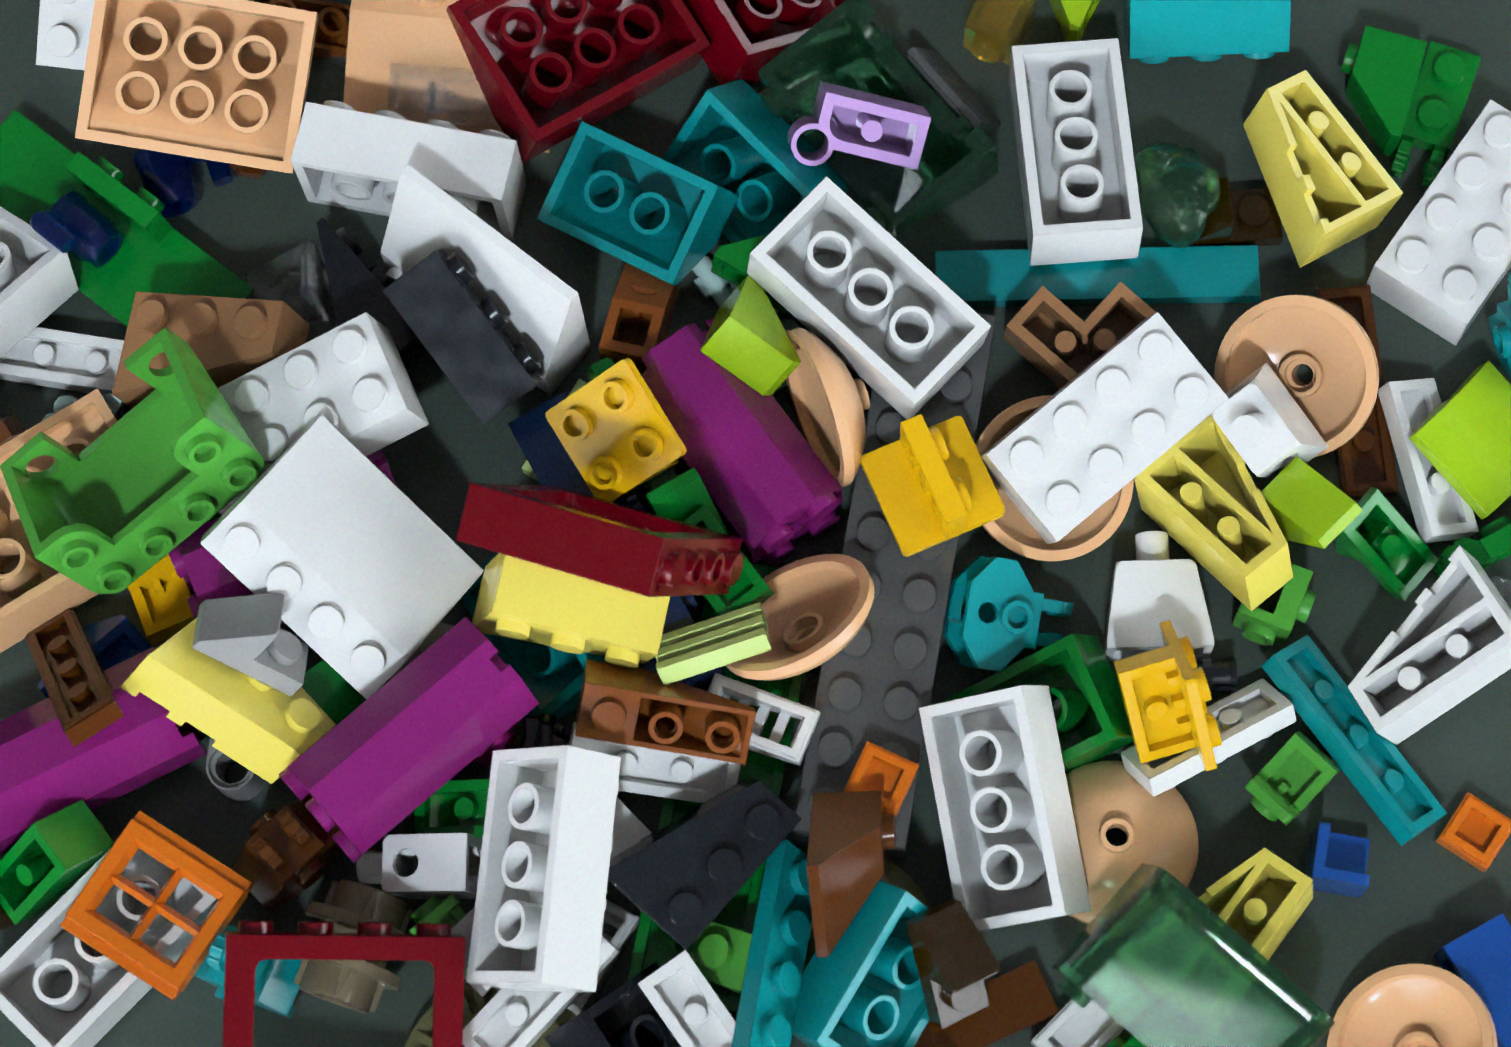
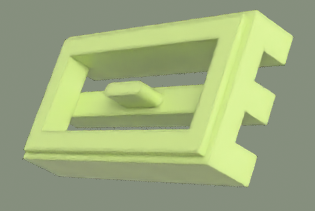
(713, 643)

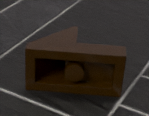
(1242, 219)
(951, 962)

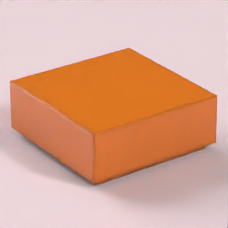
(885, 772)
(1475, 832)

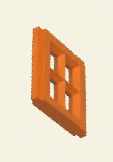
(127, 948)

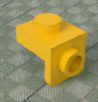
(161, 601)

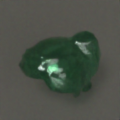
(1176, 191)

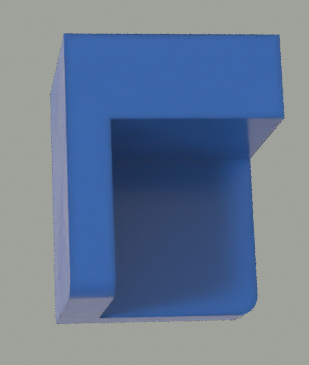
(1337, 862)

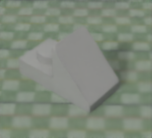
(249, 638)

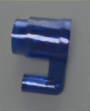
(172, 181)
(79, 228)

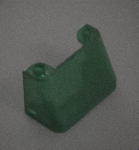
(858, 56)
(1183, 974)

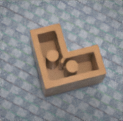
(1065, 344)

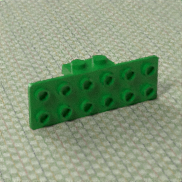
(152, 255)

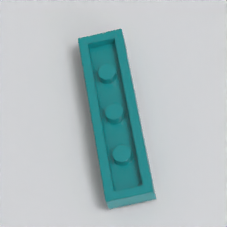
(1350, 739)
(776, 952)

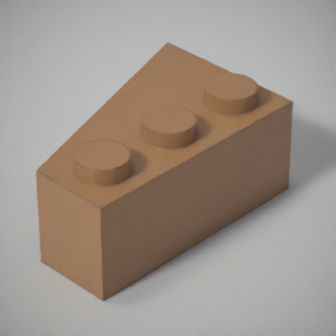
(224, 333)

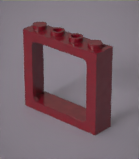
(600, 540)
(317, 941)

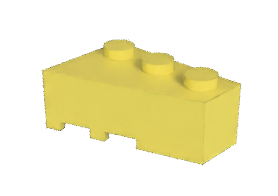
(1317, 169)
(1217, 513)
(568, 612)
(242, 715)
(1261, 899)

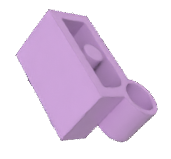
(863, 127)

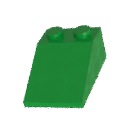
(1082, 692)

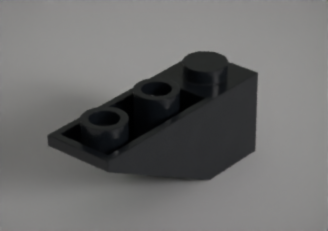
(360, 289)

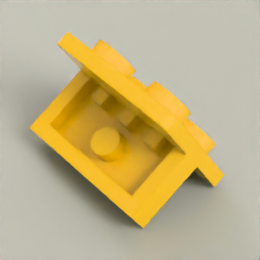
(616, 432)
(931, 484)
(1168, 701)

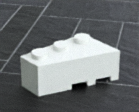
(1439, 654)

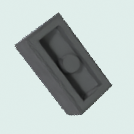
(952, 89)

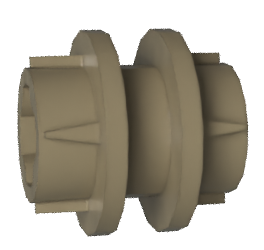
(353, 982)

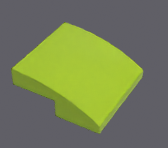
(1472, 439)

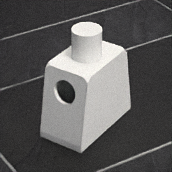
(1267, 424)
(1153, 592)
(424, 865)

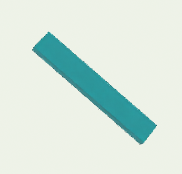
(1156, 276)

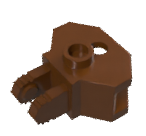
(286, 854)

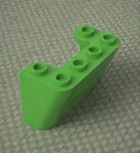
(141, 481)

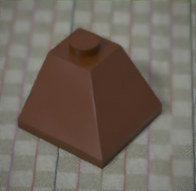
(844, 859)

